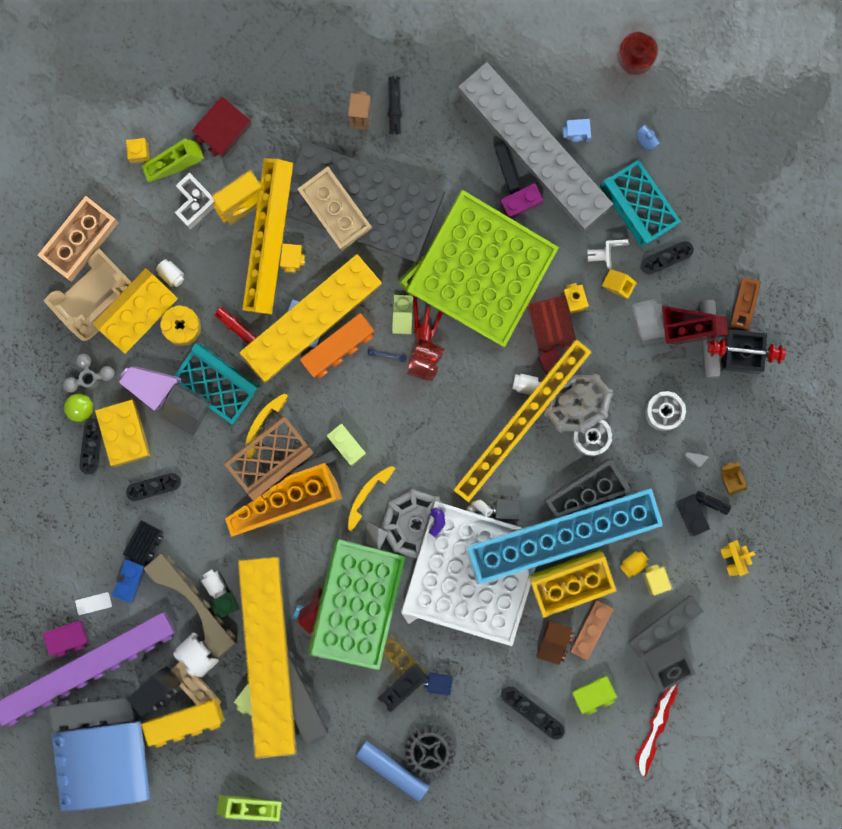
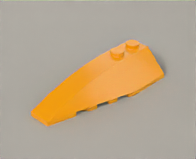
(286, 499)

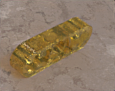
(404, 653)

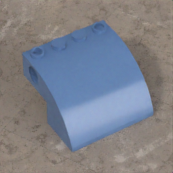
(100, 766)

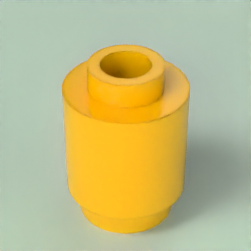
(634, 564)

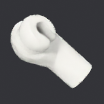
(480, 506)

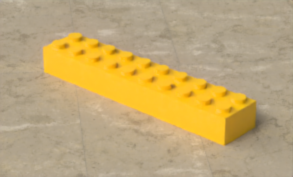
(267, 657)

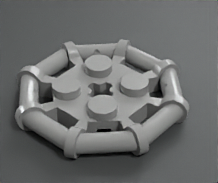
(581, 413)
(405, 521)

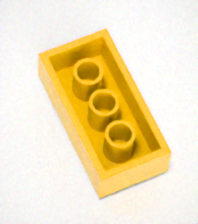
(135, 311)
(572, 583)

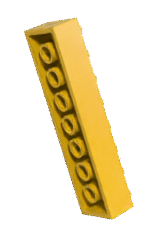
(310, 319)

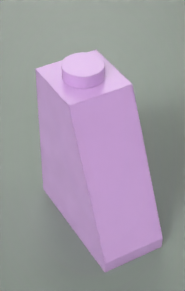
(148, 385)

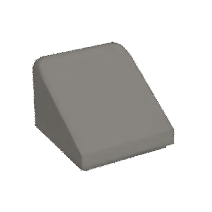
(695, 459)
(375, 536)

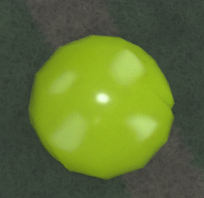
(78, 407)

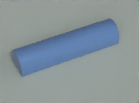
(392, 771)

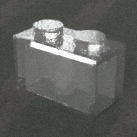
(648, 320)

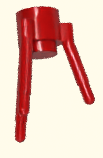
(424, 331)

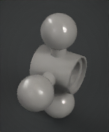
(83, 361)

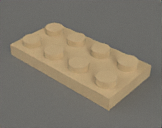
(334, 208)

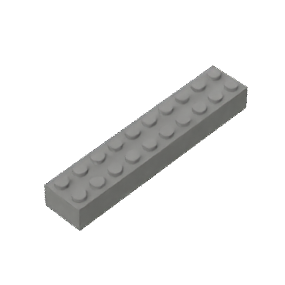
(535, 147)

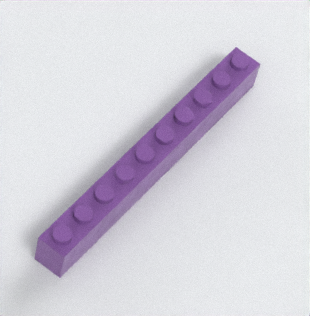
(84, 668)

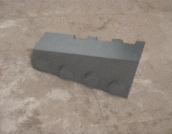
(590, 488)
(91, 712)

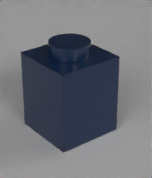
(439, 684)

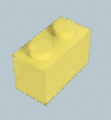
(656, 580)

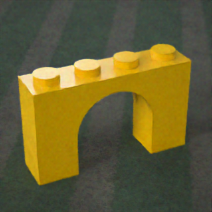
(237, 198)

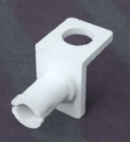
(605, 254)

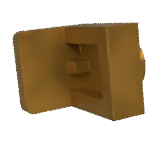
(733, 478)

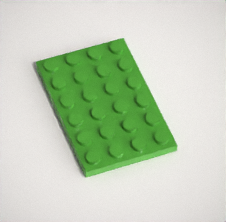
(356, 604)

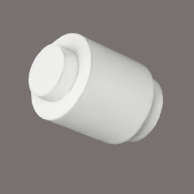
(170, 273)
(525, 383)
(214, 584)

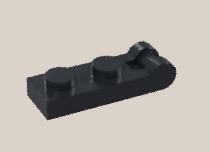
(403, 687)

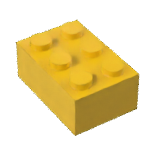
(123, 433)

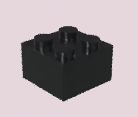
(155, 692)

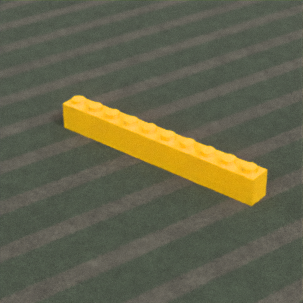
(522, 421)

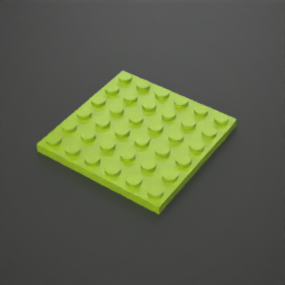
(482, 268)

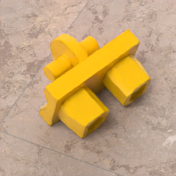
(739, 567)

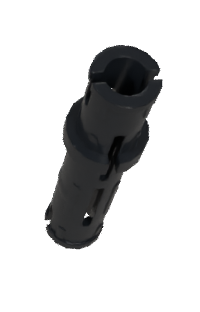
(394, 105)

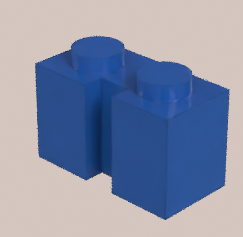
(128, 588)

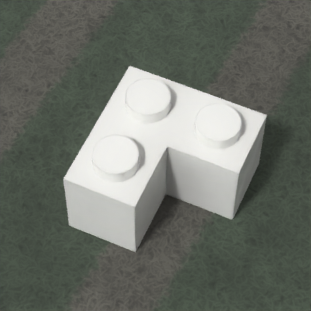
(198, 201)

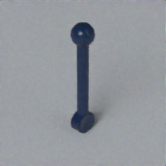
(402, 358)

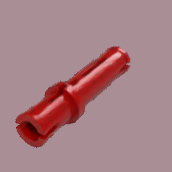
(233, 324)

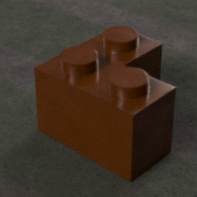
(554, 642)

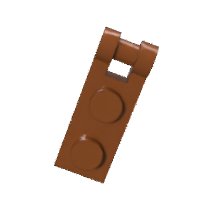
(745, 304)

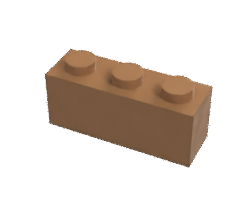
(360, 110)

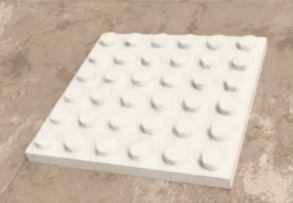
(445, 585)

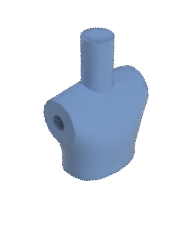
(647, 138)

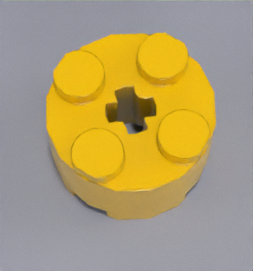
(179, 315)

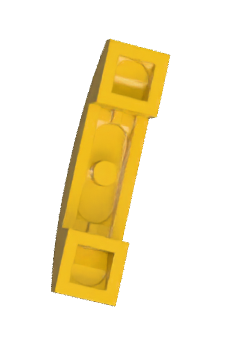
(277, 405)
(383, 477)

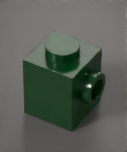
(225, 605)

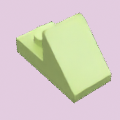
(402, 314)

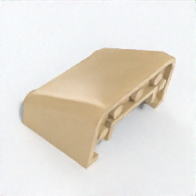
(89, 296)

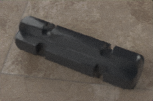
(713, 503)

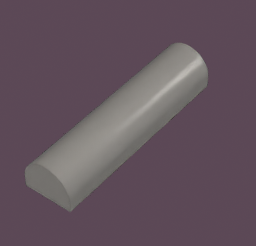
(711, 364)

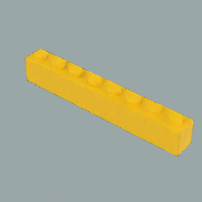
(267, 236)

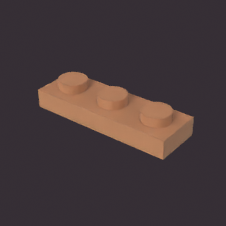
(591, 630)

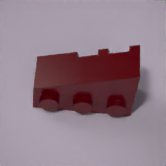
(689, 326)

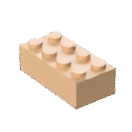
(78, 238)

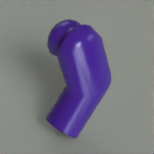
(439, 520)

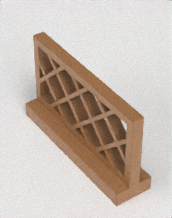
(280, 468)

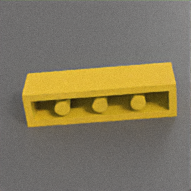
(183, 722)

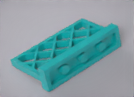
(629, 214)
(226, 370)

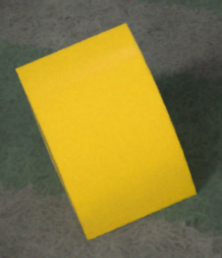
(619, 283)

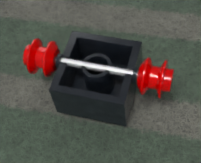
(745, 351)

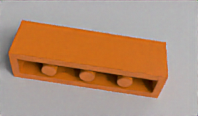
(337, 346)

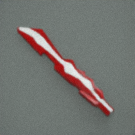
(658, 722)

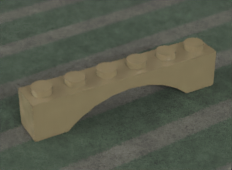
(216, 636)

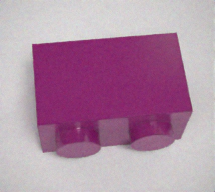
(521, 201)
(66, 638)

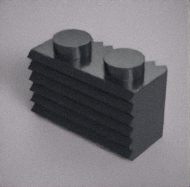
(692, 515)
(143, 543)

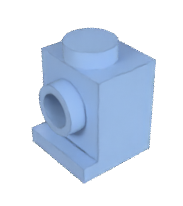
(577, 130)

